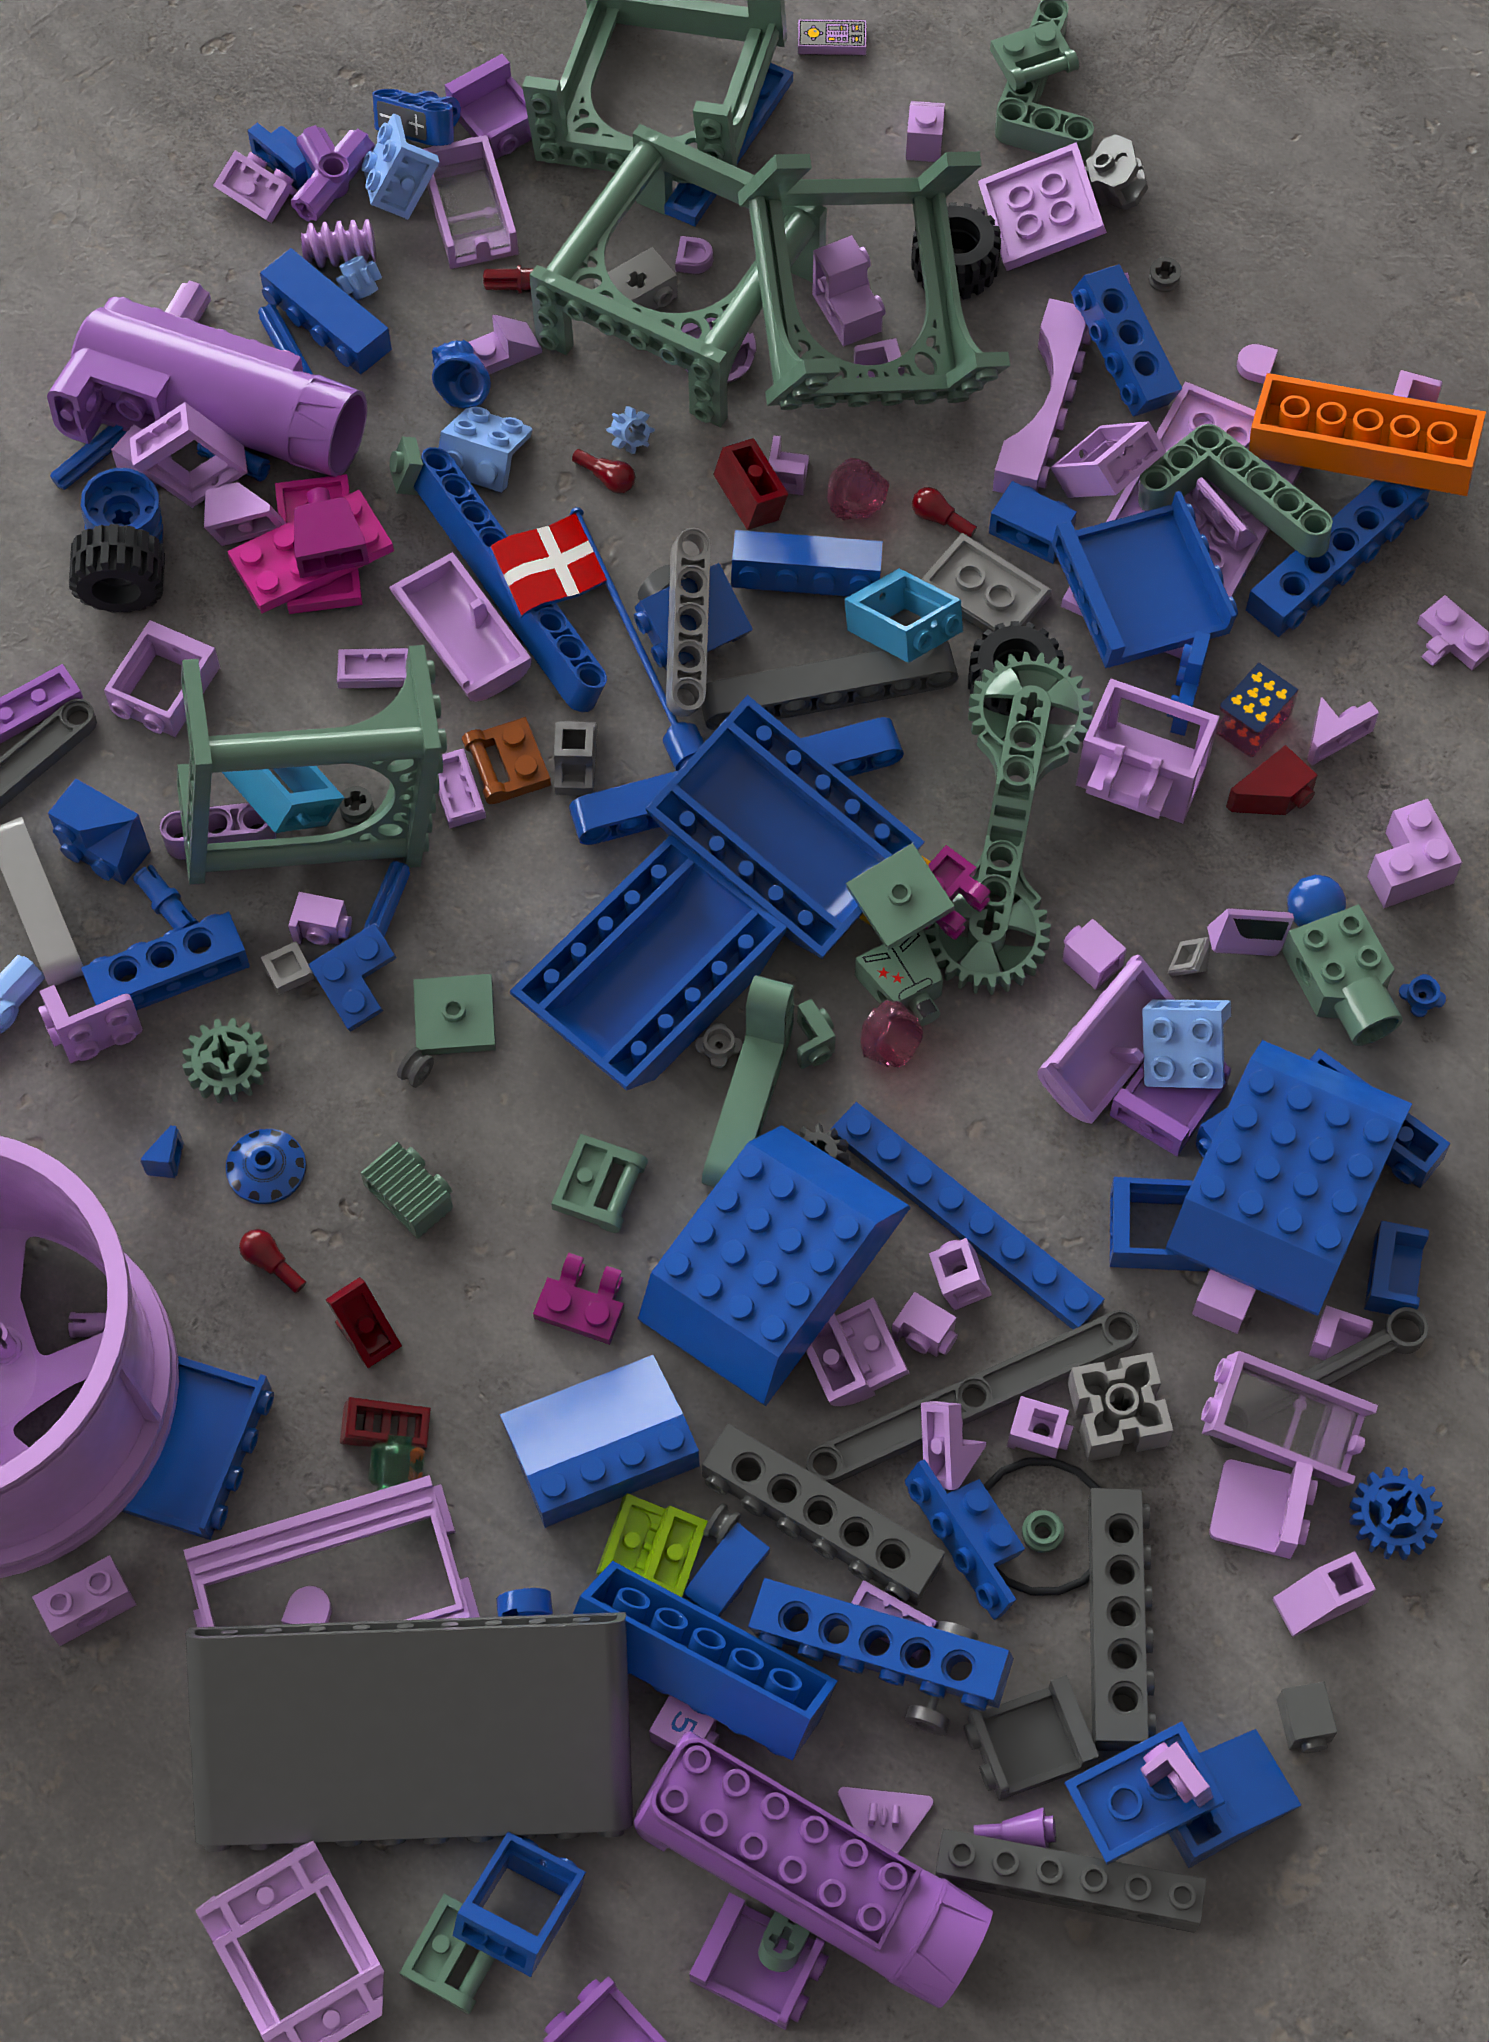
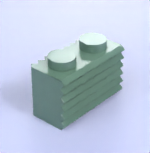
(408, 1188)

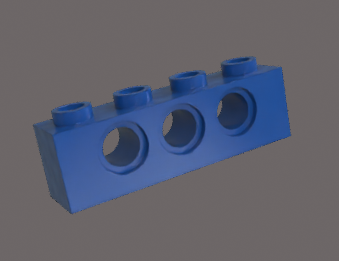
(1138, 362)
(183, 974)

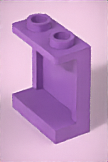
(492, 105)
(1164, 1113)
(733, 1970)
(602, 2017)

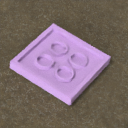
(1042, 206)

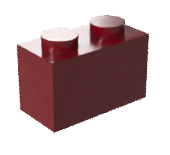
(750, 483)

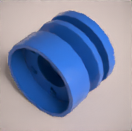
(122, 499)

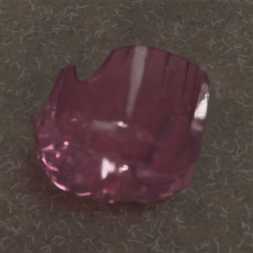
(856, 490)
(890, 1034)

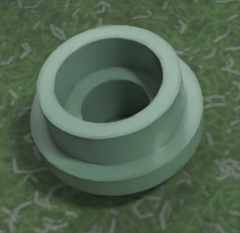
(1045, 1519)

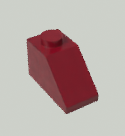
(1274, 786)

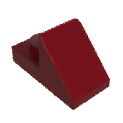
(363, 1322)

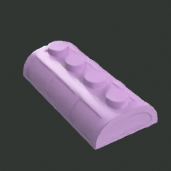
(463, 628)
(1103, 1045)

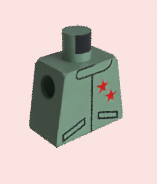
(903, 975)

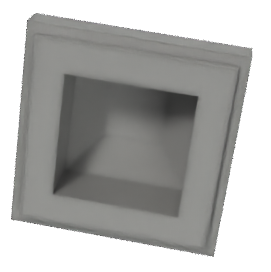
(1190, 957)

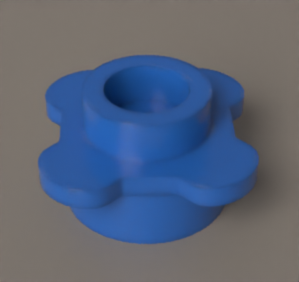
(1426, 985)

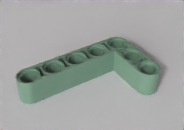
(1034, 126)
(1244, 478)
(755, 1076)

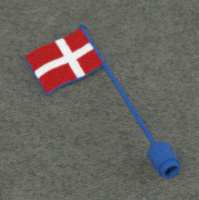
(564, 564)

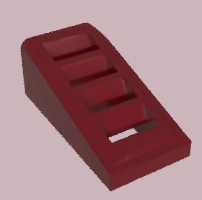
(369, 1408)

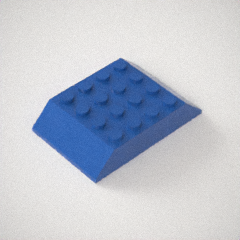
(779, 824)
(652, 965)
(1288, 1177)
(768, 1260)

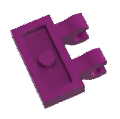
(956, 877)
(578, 1309)

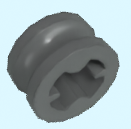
(1174, 271)
(365, 809)
(415, 1067)
(721, 1523)

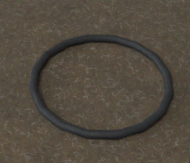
(1044, 1591)

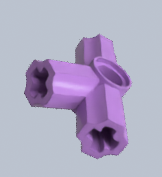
(331, 168)

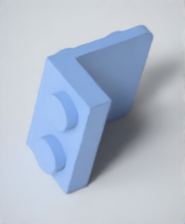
(484, 445)

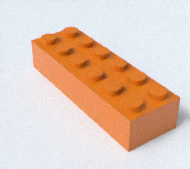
(1367, 434)

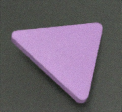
(885, 1815)

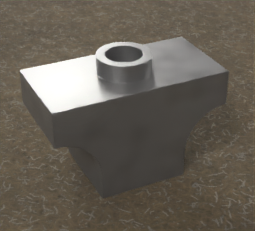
(574, 757)

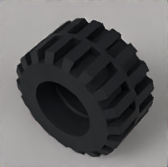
(980, 239)
(117, 568)
(1002, 643)

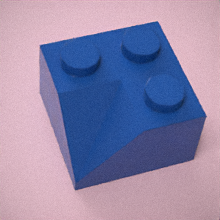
(99, 832)

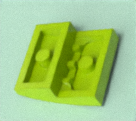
(654, 1542)

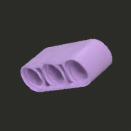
(234, 818)

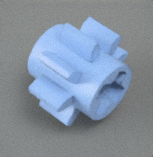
(358, 277)
(639, 428)

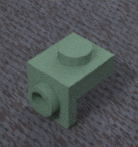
(406, 465)
(818, 1029)

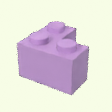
(845, 291)
(1420, 856)

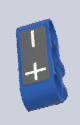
(423, 114)

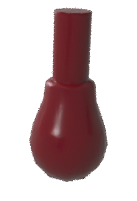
(614, 474)
(932, 506)
(262, 1251)

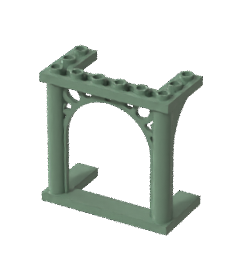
(719, 128)
(648, 181)
(957, 363)
(399, 735)

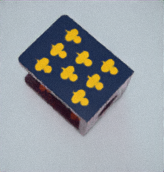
(1256, 710)

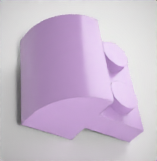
(856, 1355)

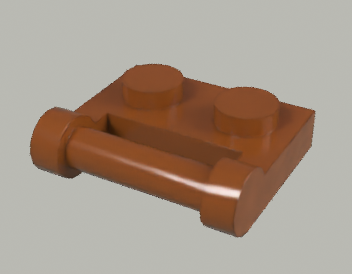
(518, 756)

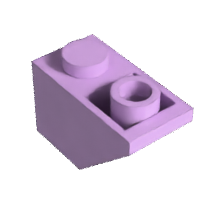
(1325, 1594)

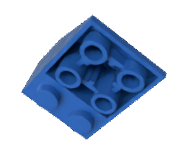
(1252, 1792)

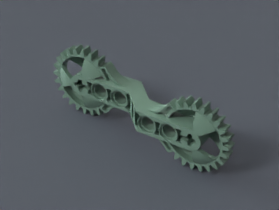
(1035, 689)

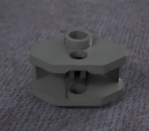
(1112, 173)

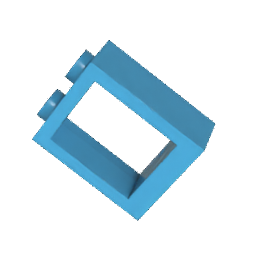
(869, 615)
(308, 807)

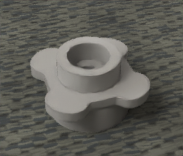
(718, 1034)

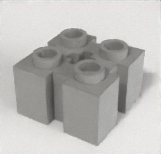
(1133, 1386)

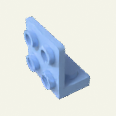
(397, 170)
(1184, 1043)

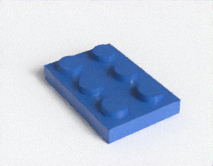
(1123, 1807)

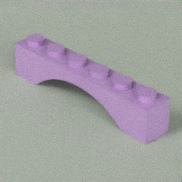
(1027, 452)

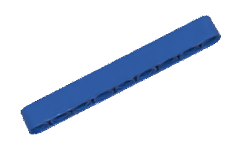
(543, 630)
(622, 808)

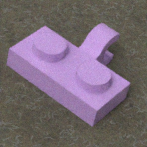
(1454, 633)

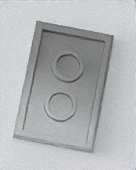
(987, 584)

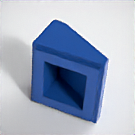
(164, 1155)

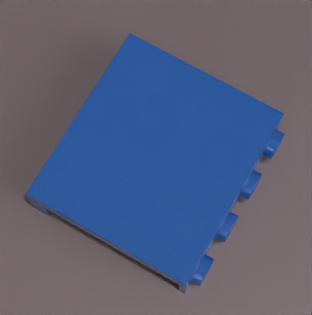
(1145, 582)
(204, 1449)

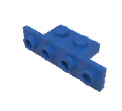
(972, 1533)

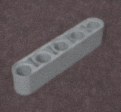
(697, 607)
(37, 905)

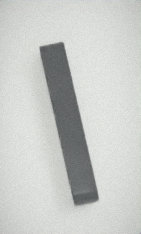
(831, 684)

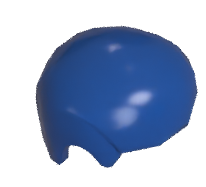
(1315, 899)

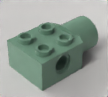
(1345, 974)

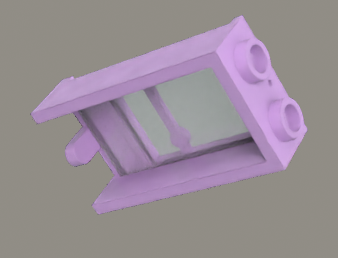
(471, 203)
(1286, 1417)

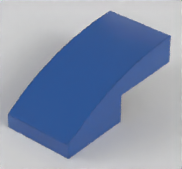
(726, 1570)

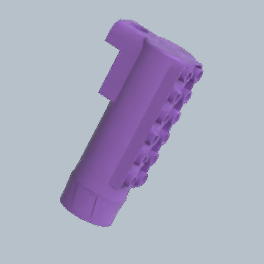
(143, 363)
(813, 1869)

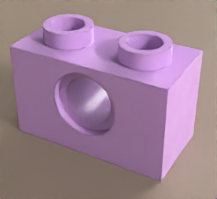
(84, 1600)

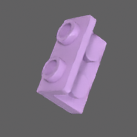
(254, 186)
(1179, 1769)

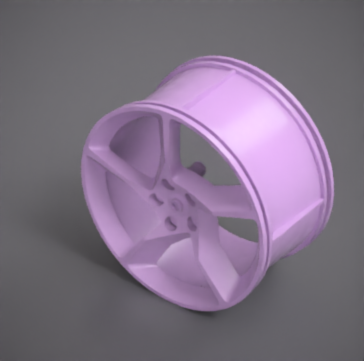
(120, 1419)

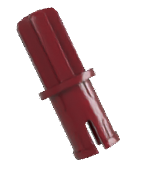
(507, 279)

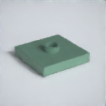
(900, 896)
(454, 1014)

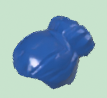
(460, 375)

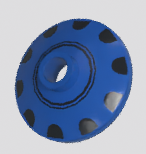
(265, 1182)

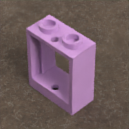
(172, 432)
(1110, 460)
(171, 645)

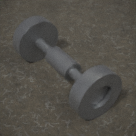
(927, 1718)

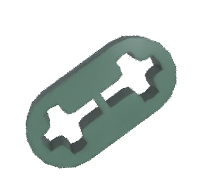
(781, 1928)

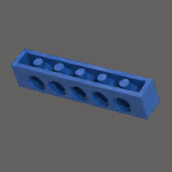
(1270, 597)
(781, 1602)

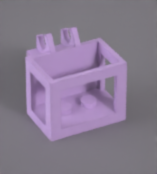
(1138, 766)

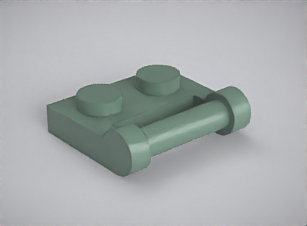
(1031, 48)
(586, 1179)
(439, 1953)

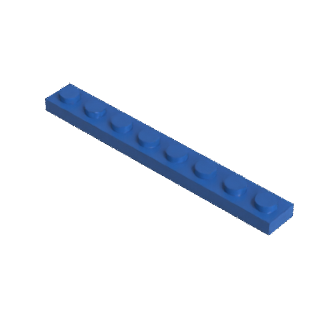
(968, 1217)

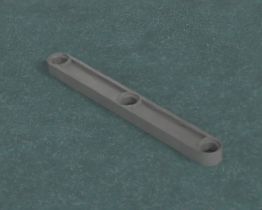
(43, 748)
(1000, 1384)

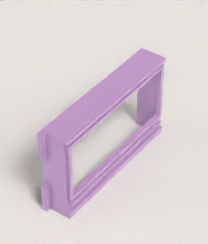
(327, 1529)

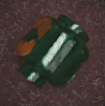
(395, 1462)

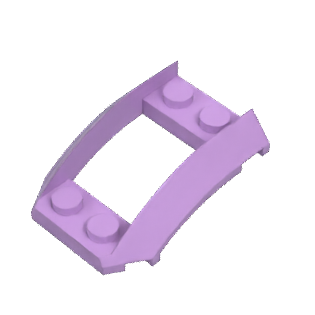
(262, 1898)

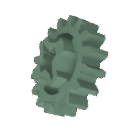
(244, 1062)

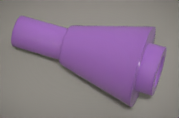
(1028, 1828)

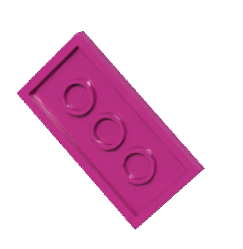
(270, 566)
(337, 593)

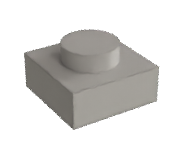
(287, 968)

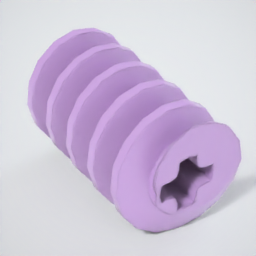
(338, 243)

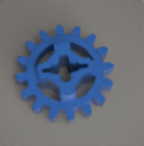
(1410, 1523)

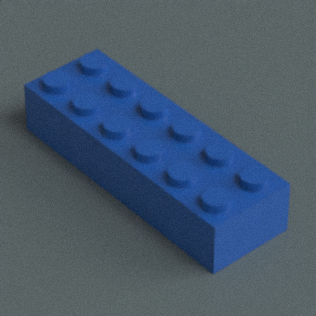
(712, 1662)

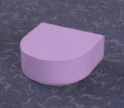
(693, 255)
(1255, 362)
(307, 1606)

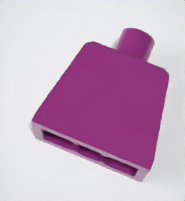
(327, 535)

